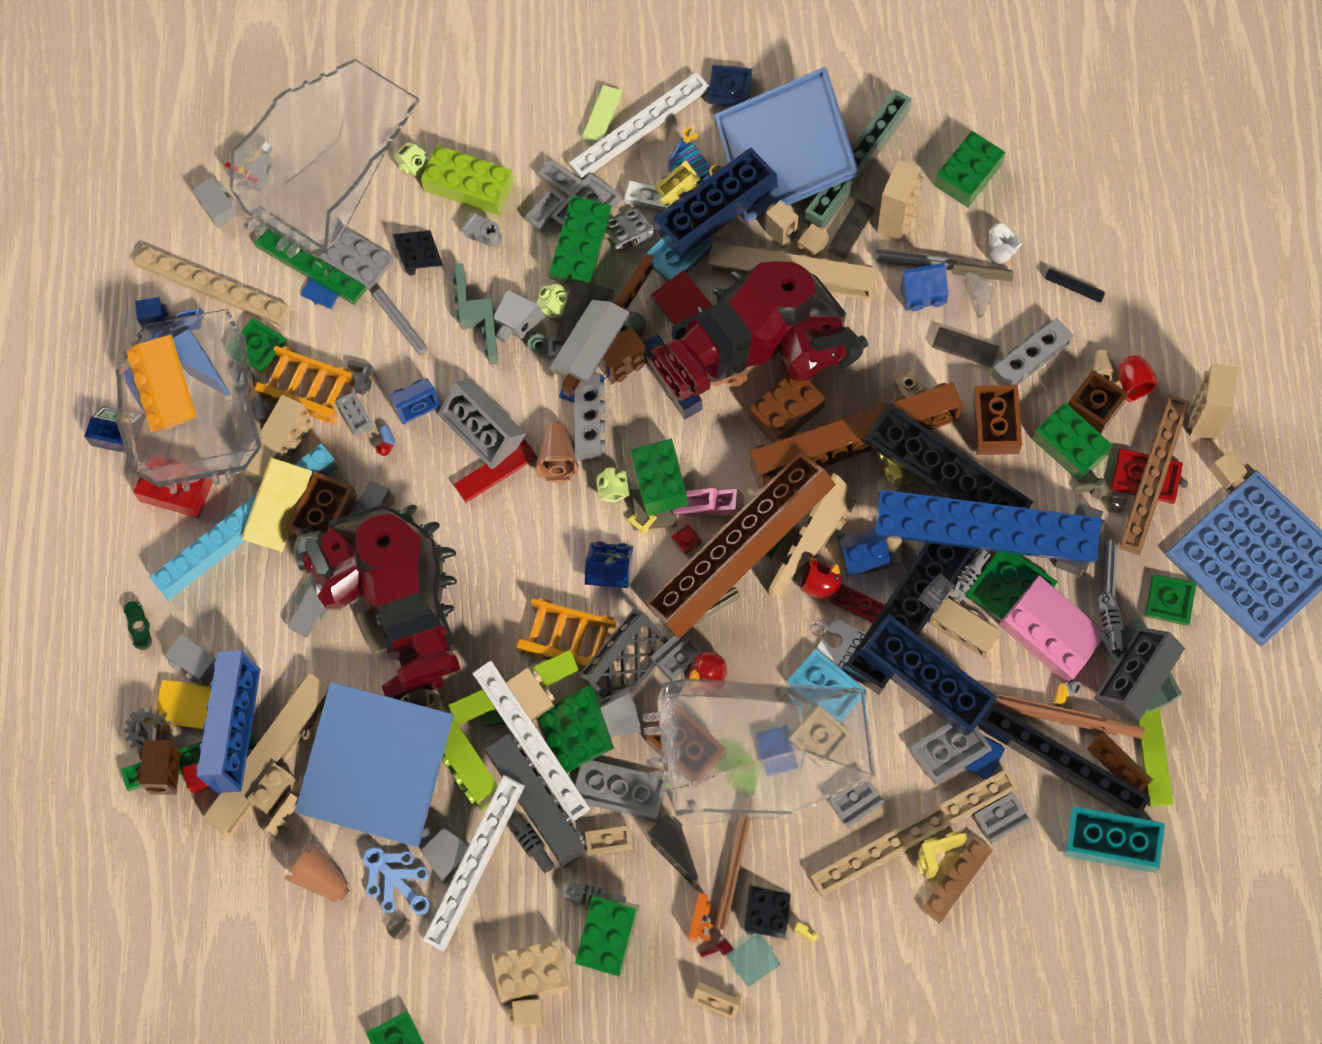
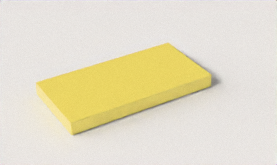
(275, 504)

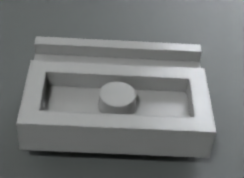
(676, 656)
(856, 803)
(1002, 818)

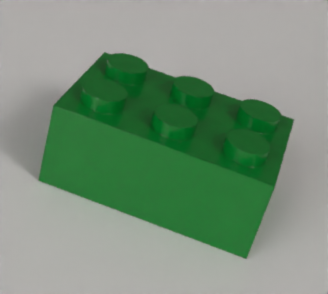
(969, 169)
(1072, 442)
(659, 477)
(607, 934)

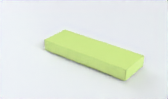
(602, 114)

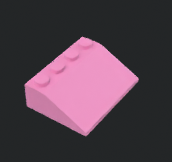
(1052, 629)

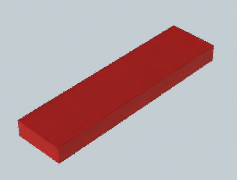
(485, 477)

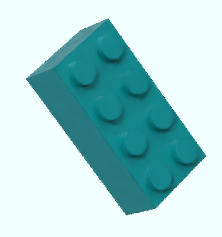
(1114, 839)

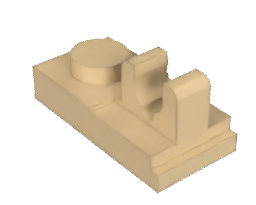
(285, 806)
(716, 1000)

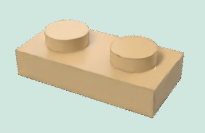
(608, 840)

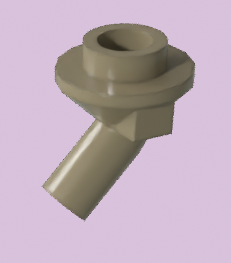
(1098, 488)

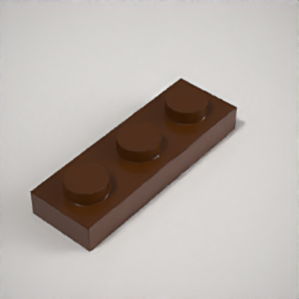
(1119, 762)

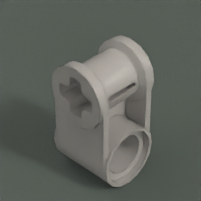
(482, 230)

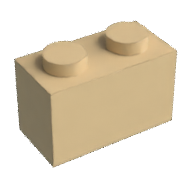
(781, 223)
(530, 693)
(271, 789)

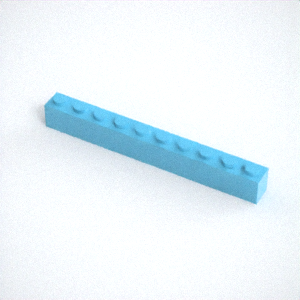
(224, 536)

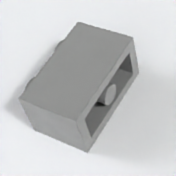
(215, 202)
(191, 659)

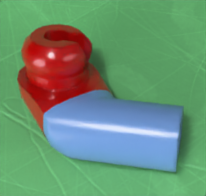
(388, 441)

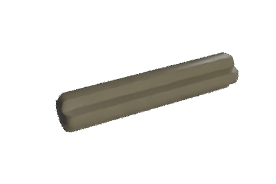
(983, 271)
(725, 600)

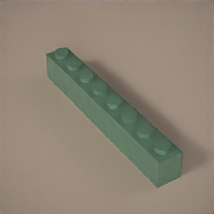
(865, 152)

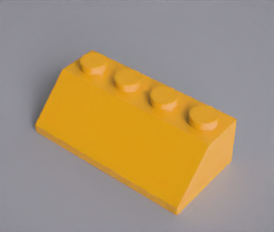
(161, 383)

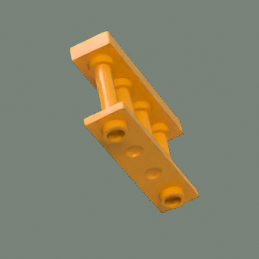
(322, 412)
(531, 647)

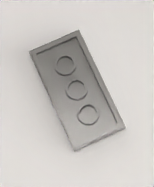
(620, 789)

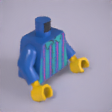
(690, 153)

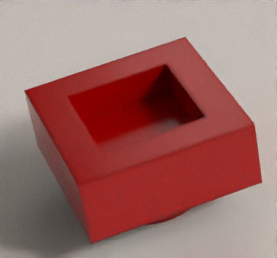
(686, 539)

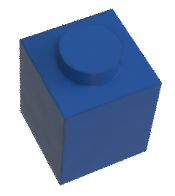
(151, 311)

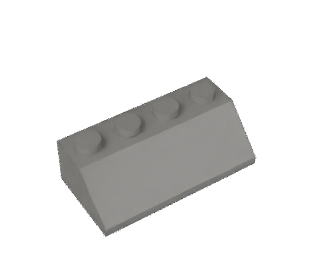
(480, 422)

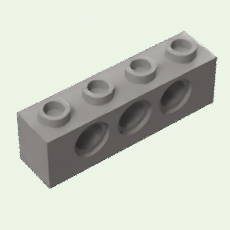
(1052, 331)
(589, 449)

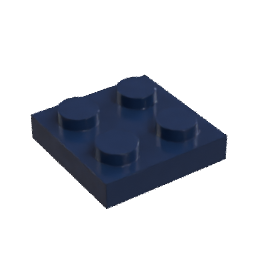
(729, 85)

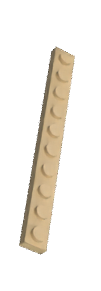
(914, 832)

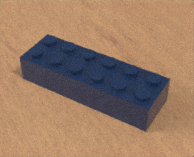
(715, 202)
(927, 675)

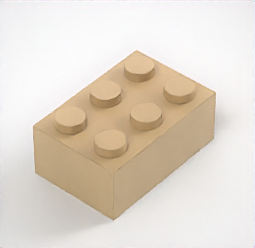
(530, 972)

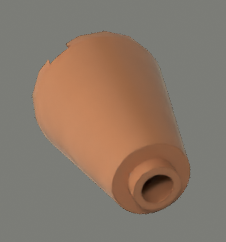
(556, 454)
(318, 875)

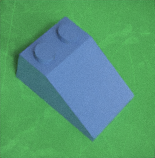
(197, 363)

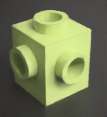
(411, 159)
(552, 300)
(612, 485)

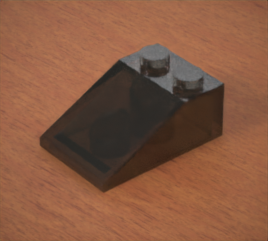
(577, 302)
(671, 843)

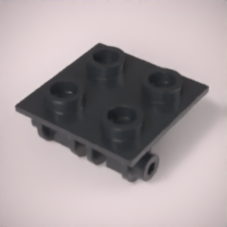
(417, 251)
(767, 912)

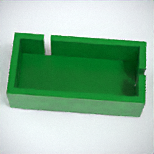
(580, 240)

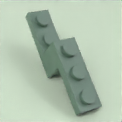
(475, 313)

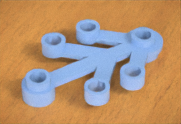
(393, 878)

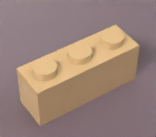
(966, 627)

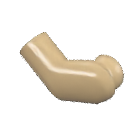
(309, 734)

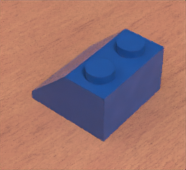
(924, 287)
(415, 400)
(863, 552)

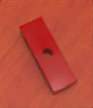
(852, 600)

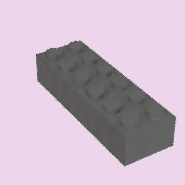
(537, 803)

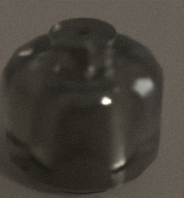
(1115, 502)
(398, 927)

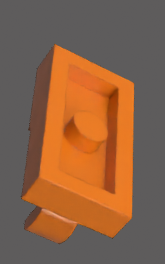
(702, 908)

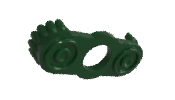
(135, 613)

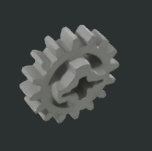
(144, 721)

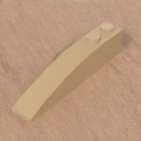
(823, 523)

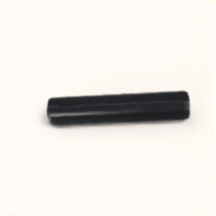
(1075, 285)

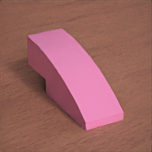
(713, 502)

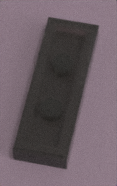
(851, 229)
(965, 347)

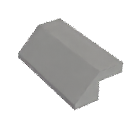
(589, 340)

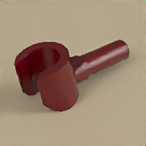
(724, 947)

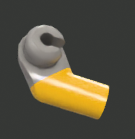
(1066, 689)

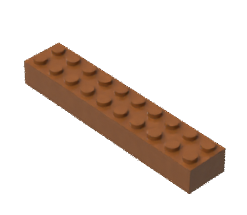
(843, 438)
(740, 544)

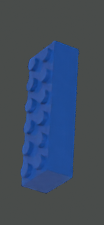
(228, 722)

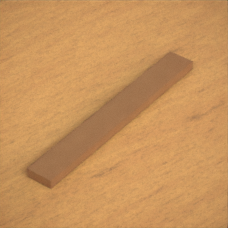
(1154, 475)

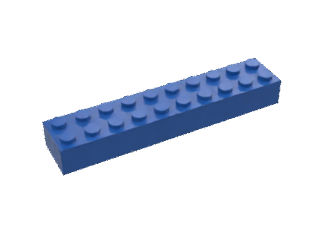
(987, 526)

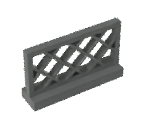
(617, 644)

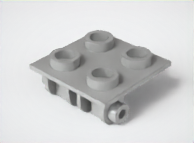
(629, 227)

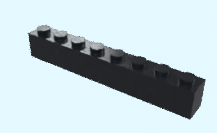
(1063, 762)

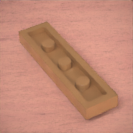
(957, 880)

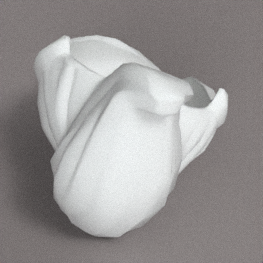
(1002, 243)

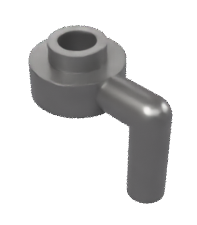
(362, 381)

